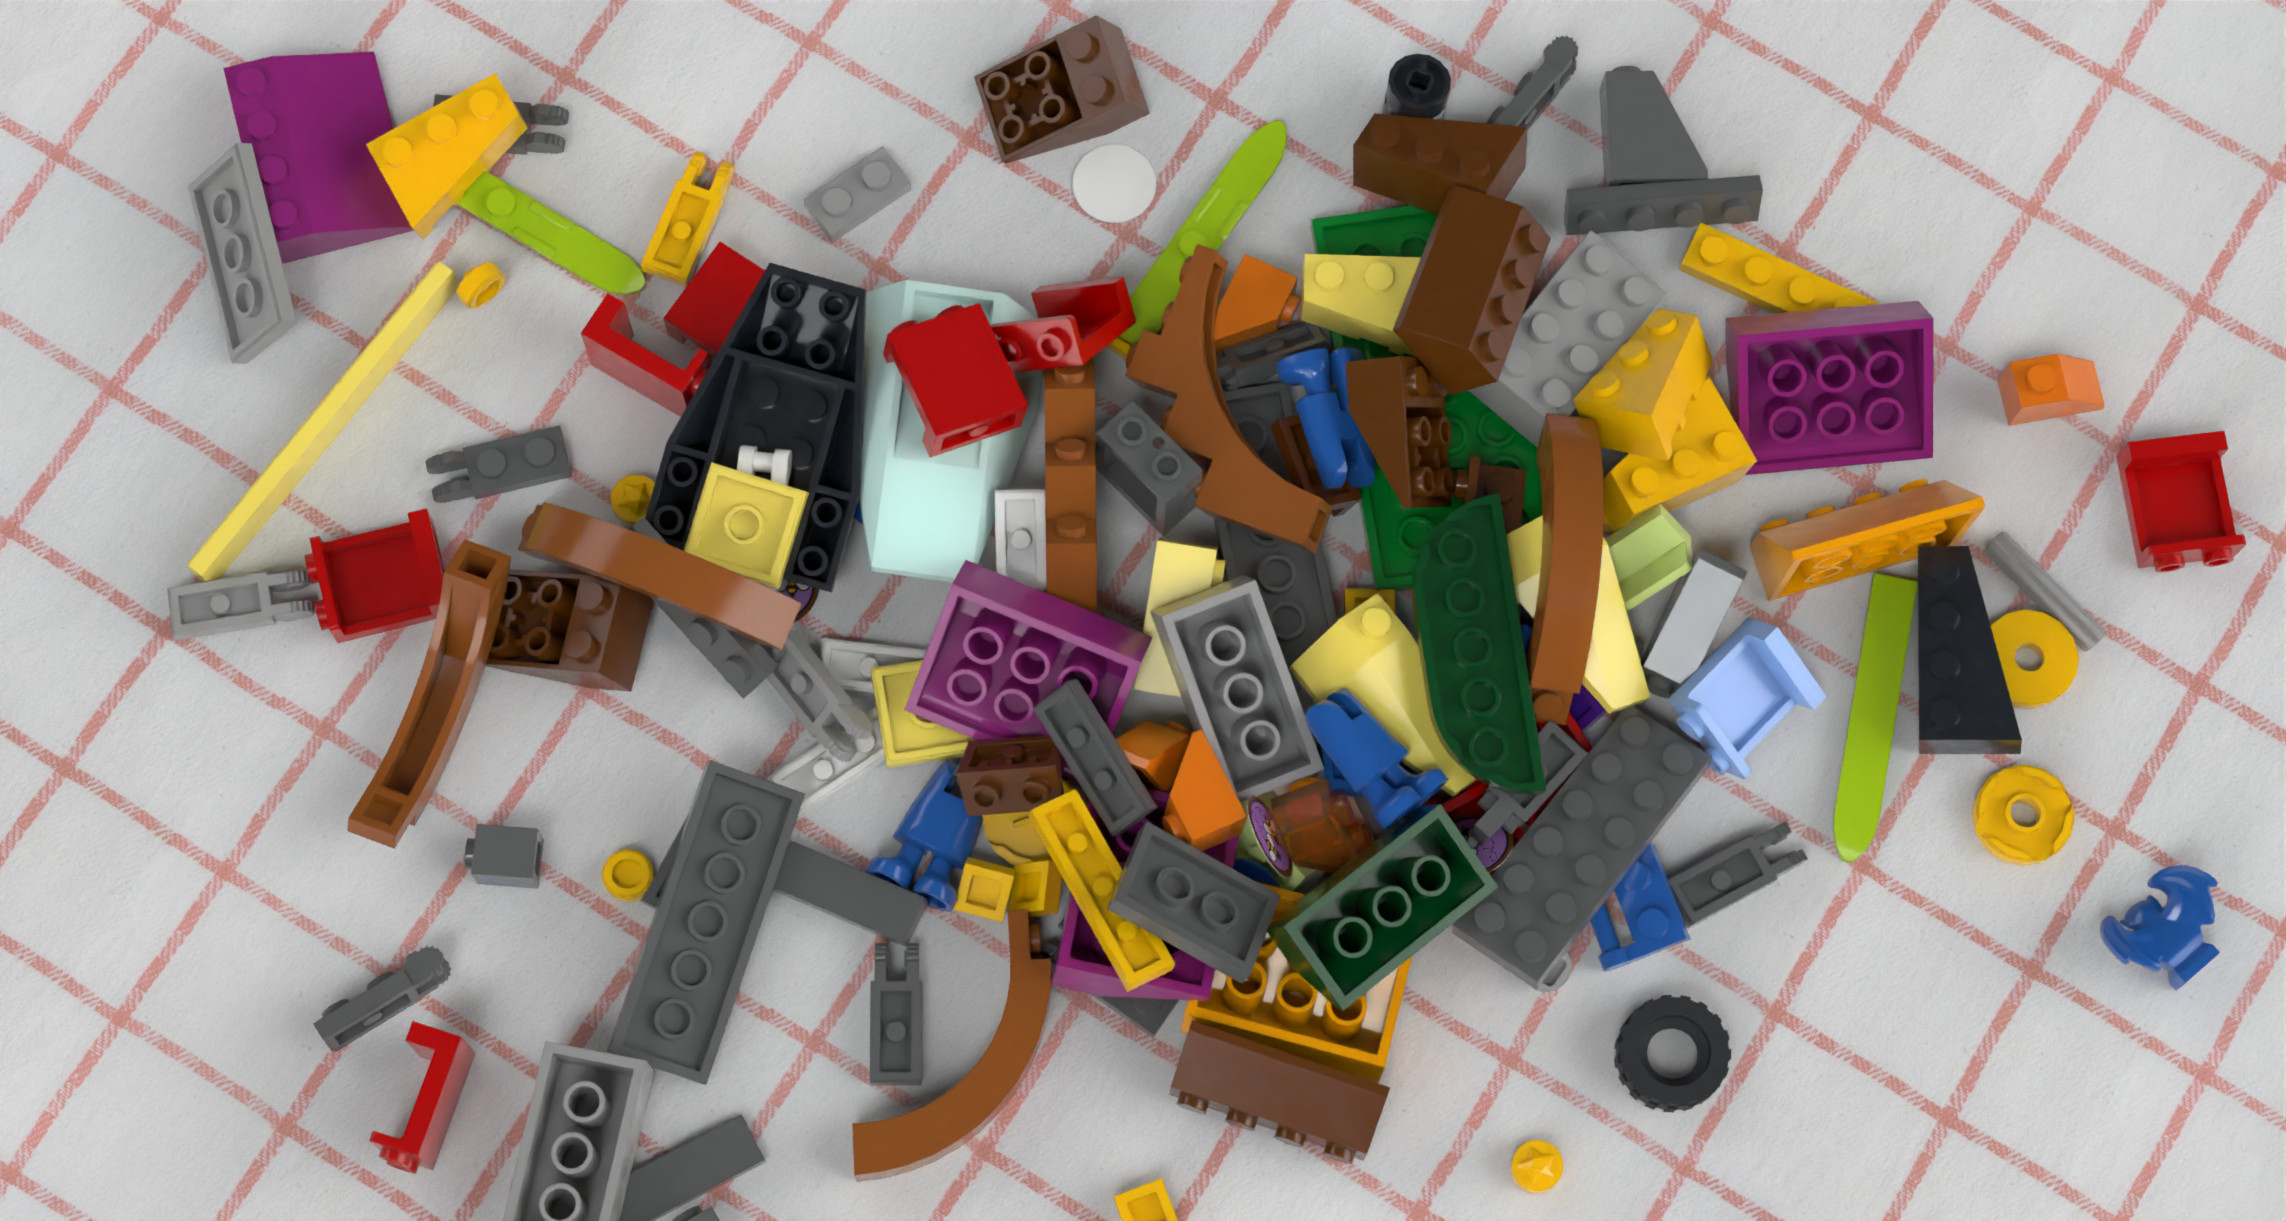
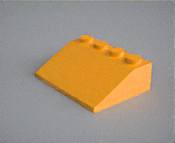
(1861, 537)
(1292, 1016)

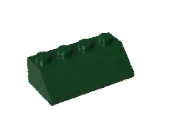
(1382, 906)

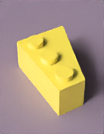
(1357, 295)
(1177, 572)

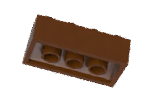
(1471, 288)
(1278, 1092)

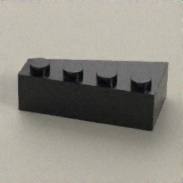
(1959, 668)

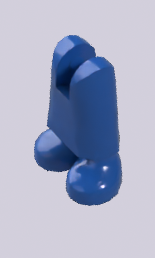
(1325, 416)
(1370, 758)
(937, 825)

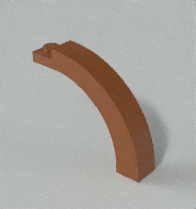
(1570, 562)
(659, 572)
(442, 697)
(953, 1119)

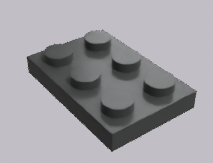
(1194, 902)

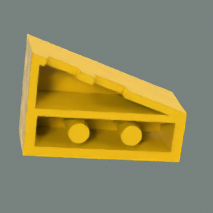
(446, 150)
(1647, 385)
(1704, 460)

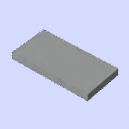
(242, 253)

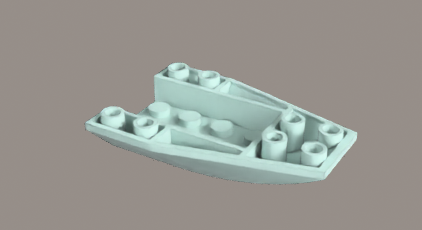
(917, 509)

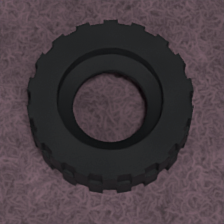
(1693, 1020)

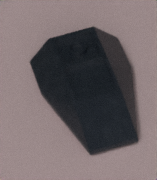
(780, 382)

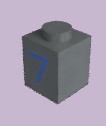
(505, 856)

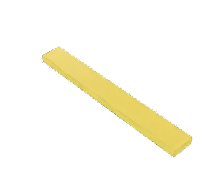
(324, 424)

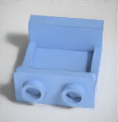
(1743, 694)

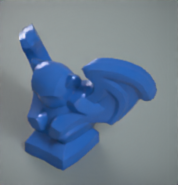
(2168, 934)

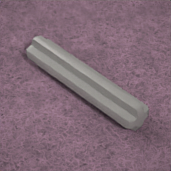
(2044, 590)

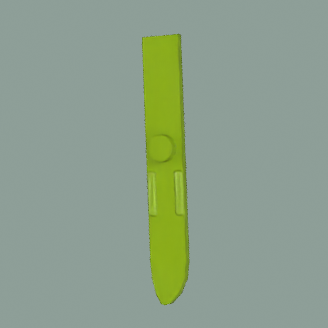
(1208, 223)
(552, 236)
(1873, 714)

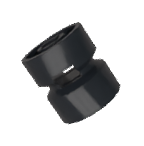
(1417, 87)

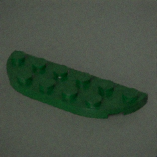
(1476, 649)

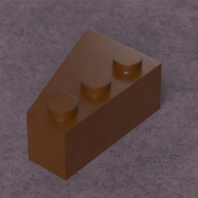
(1423, 157)

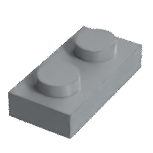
(857, 194)

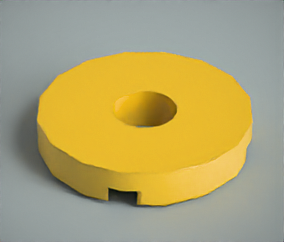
(2053, 646)
(2007, 839)

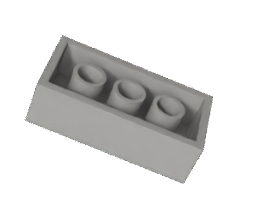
(1569, 335)
(1238, 686)
(579, 1136)

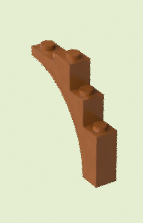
(1184, 367)
(1071, 484)

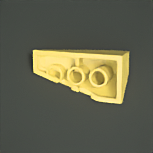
(1613, 663)
(1382, 668)

